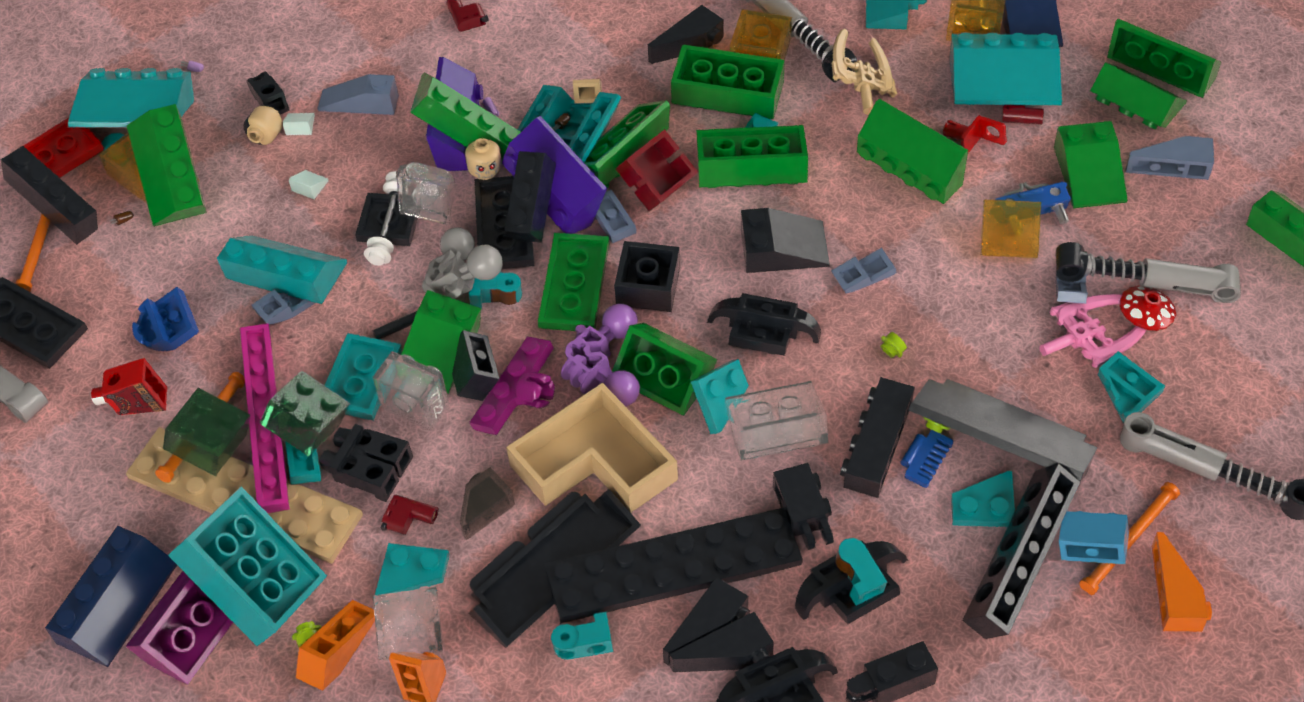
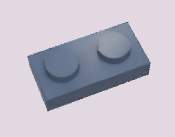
(614, 218)

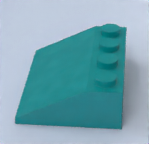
(1005, 69)
(124, 95)
(248, 566)

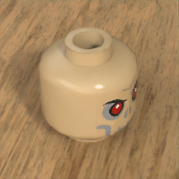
(483, 159)

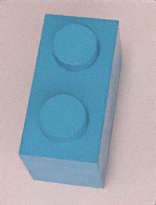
(1094, 537)

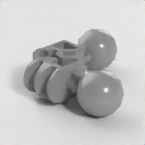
(450, 273)

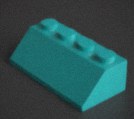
(280, 267)

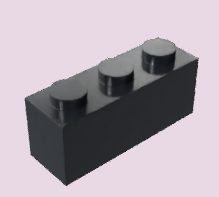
(530, 196)

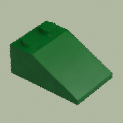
(1091, 164)
(437, 332)

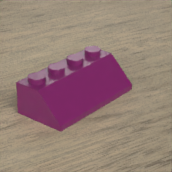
(180, 631)

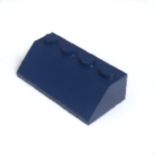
(111, 596)

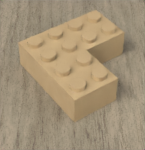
(596, 438)

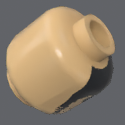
(263, 125)

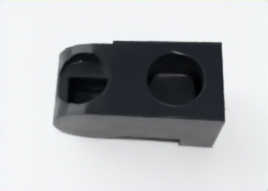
(268, 92)

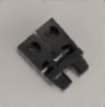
(367, 460)

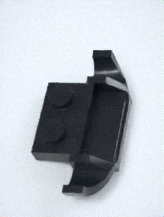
(764, 323)
(833, 587)
(779, 678)

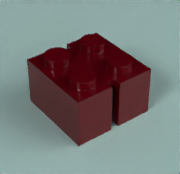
(653, 174)

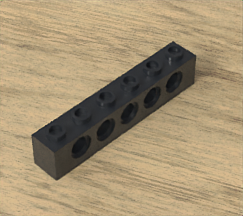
(1021, 552)

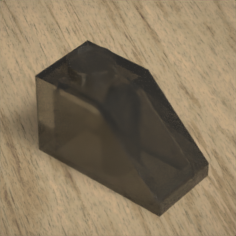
(484, 501)

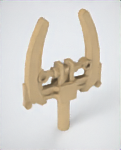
(865, 77)

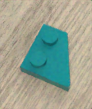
(1128, 385)
(713, 389)
(985, 503)
(411, 568)

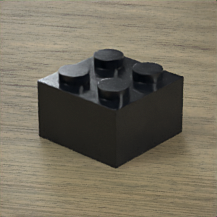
(647, 276)

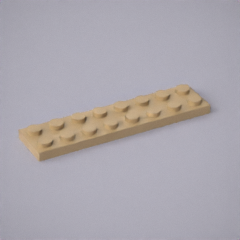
(314, 520)

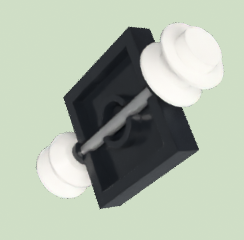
(383, 224)

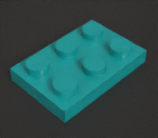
(354, 372)

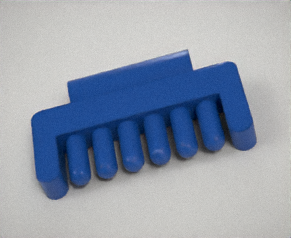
(920, 453)

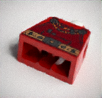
(132, 389)

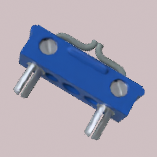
(1052, 198)

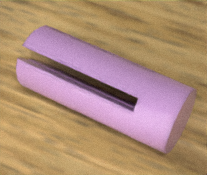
(490, 106)

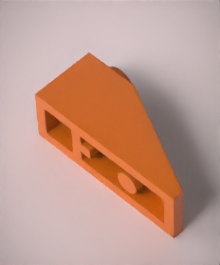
(1179, 591)
(333, 645)
(418, 675)

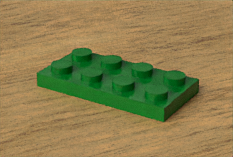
(573, 281)

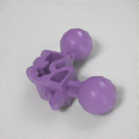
(589, 353)

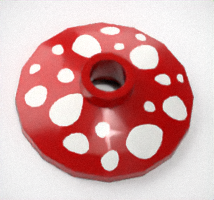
(1147, 308)

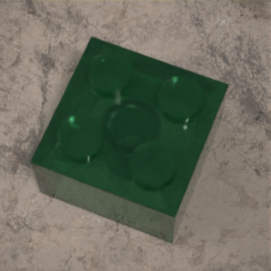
(304, 413)
(206, 431)

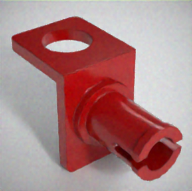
(978, 129)

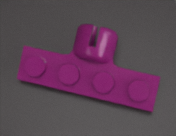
(517, 386)

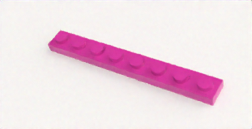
(265, 445)

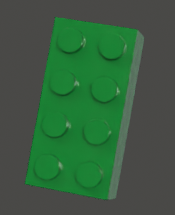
(727, 81)

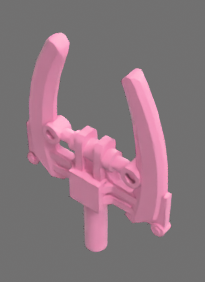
(1082, 333)

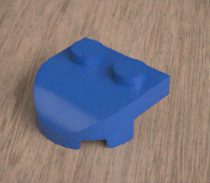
(166, 322)

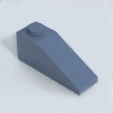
(362, 95)
(1175, 158)

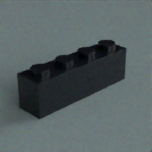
(49, 194)
(878, 437)

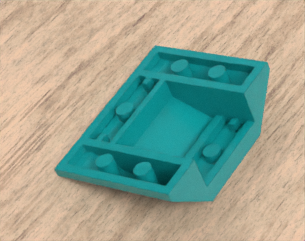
(586, 122)

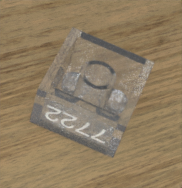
(411, 390)

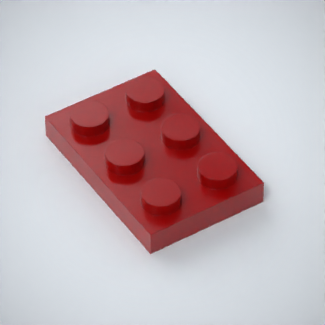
(64, 147)

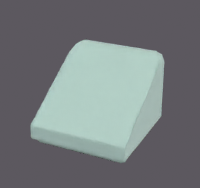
(298, 123)
(307, 183)

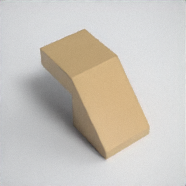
(586, 90)

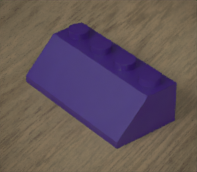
(446, 151)
(575, 188)

